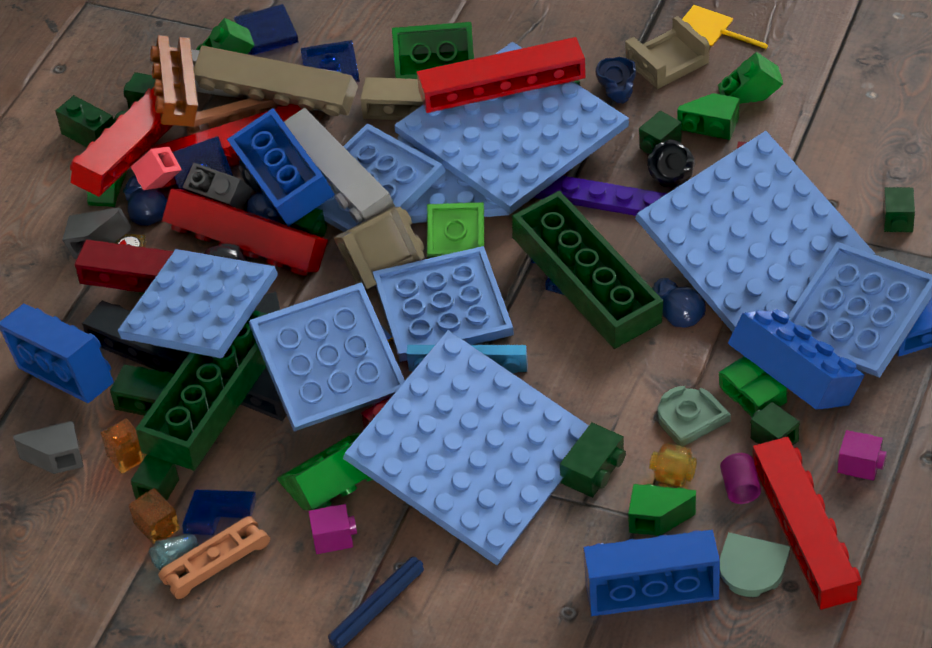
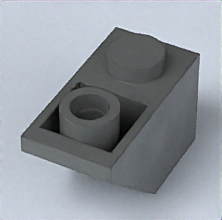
(217, 186)
(100, 225)
(51, 448)

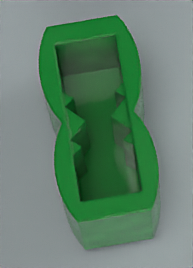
(751, 386)

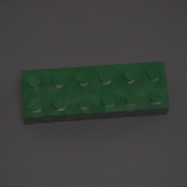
(587, 269)
(200, 401)

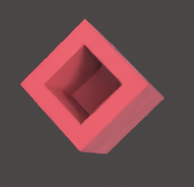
(156, 168)

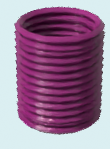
(740, 478)

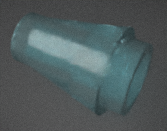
(172, 548)

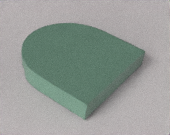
(690, 414)
(752, 564)

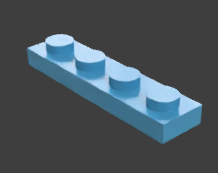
(508, 356)

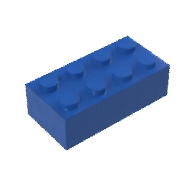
(281, 167)
(56, 352)
(796, 358)
(652, 572)

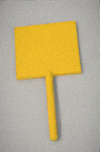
(713, 25)

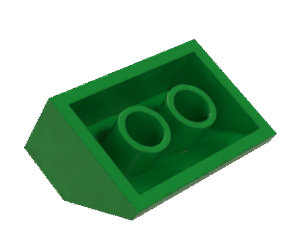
(430, 47)
(323, 476)

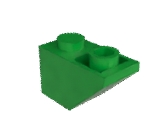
(230, 37)
(752, 80)
(710, 115)
(659, 509)

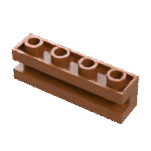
(174, 82)

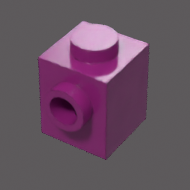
(861, 455)
(332, 528)

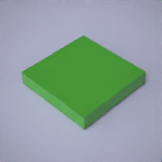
(454, 228)

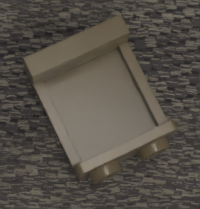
(669, 54)
(379, 244)

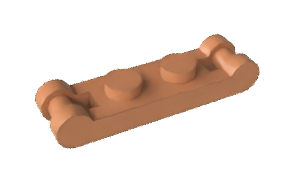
(229, 113)
(213, 556)

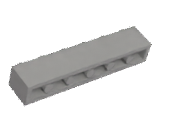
(346, 176)

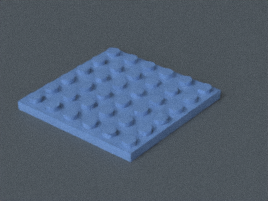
(516, 141)
(748, 230)
(468, 446)

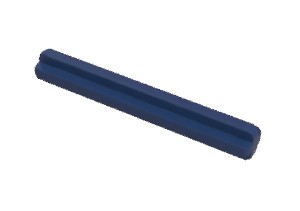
(375, 602)

